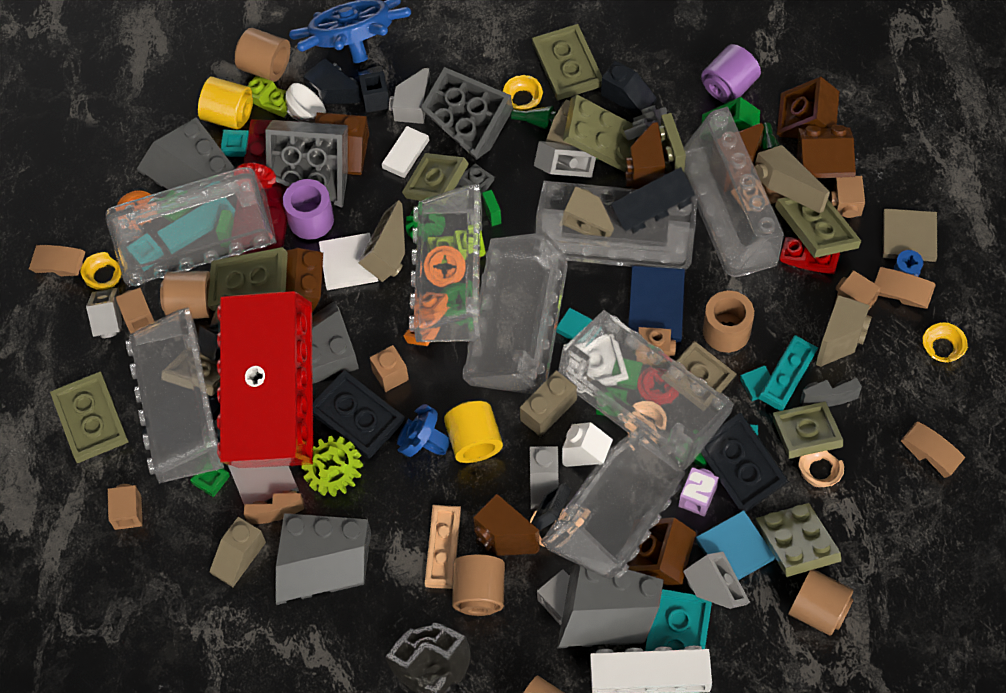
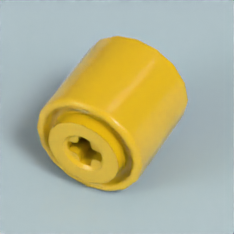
(225, 103)
(473, 431)

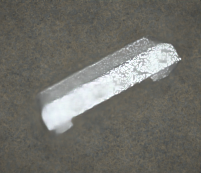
(731, 197)
(190, 225)
(658, 245)
(447, 266)
(518, 314)
(643, 388)
(173, 398)
(616, 506)

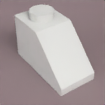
(585, 445)

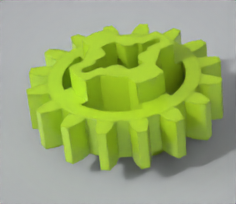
(335, 476)

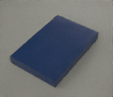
(657, 299)

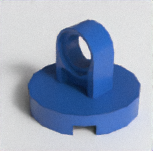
(422, 433)

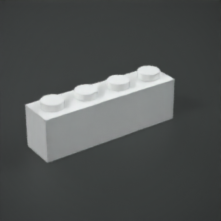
(651, 671)

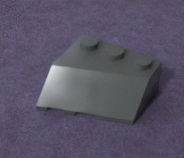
(468, 110)
(309, 152)
(184, 157)
(331, 345)
(320, 555)
(608, 609)

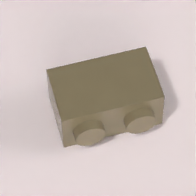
(548, 403)

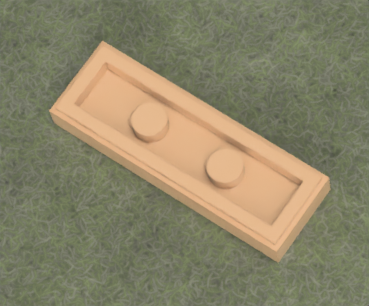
(442, 546)

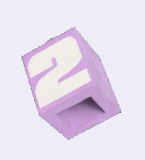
(698, 491)

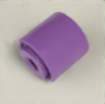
(730, 73)
(308, 209)

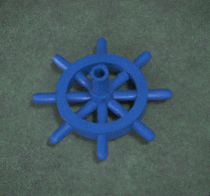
(349, 26)

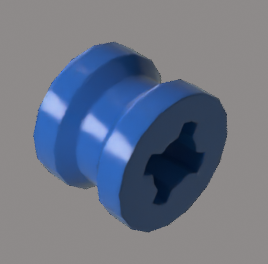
(906, 258)

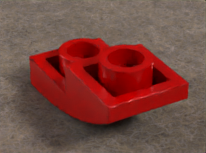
(797, 255)

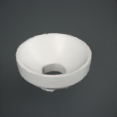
(303, 103)

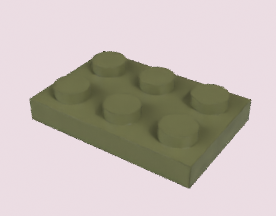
(567, 62)
(598, 132)
(819, 232)
(248, 275)
(89, 417)
(798, 539)

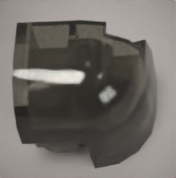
(430, 658)

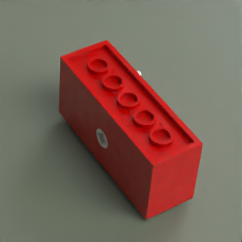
(265, 380)

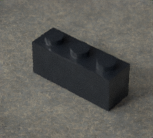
(654, 201)

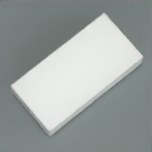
(405, 152)

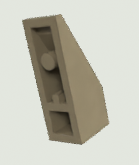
(788, 177)
(386, 245)

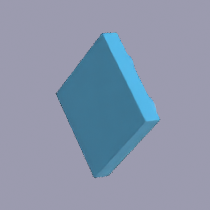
(739, 542)

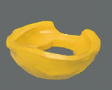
(525, 83)
(95, 262)
(949, 332)

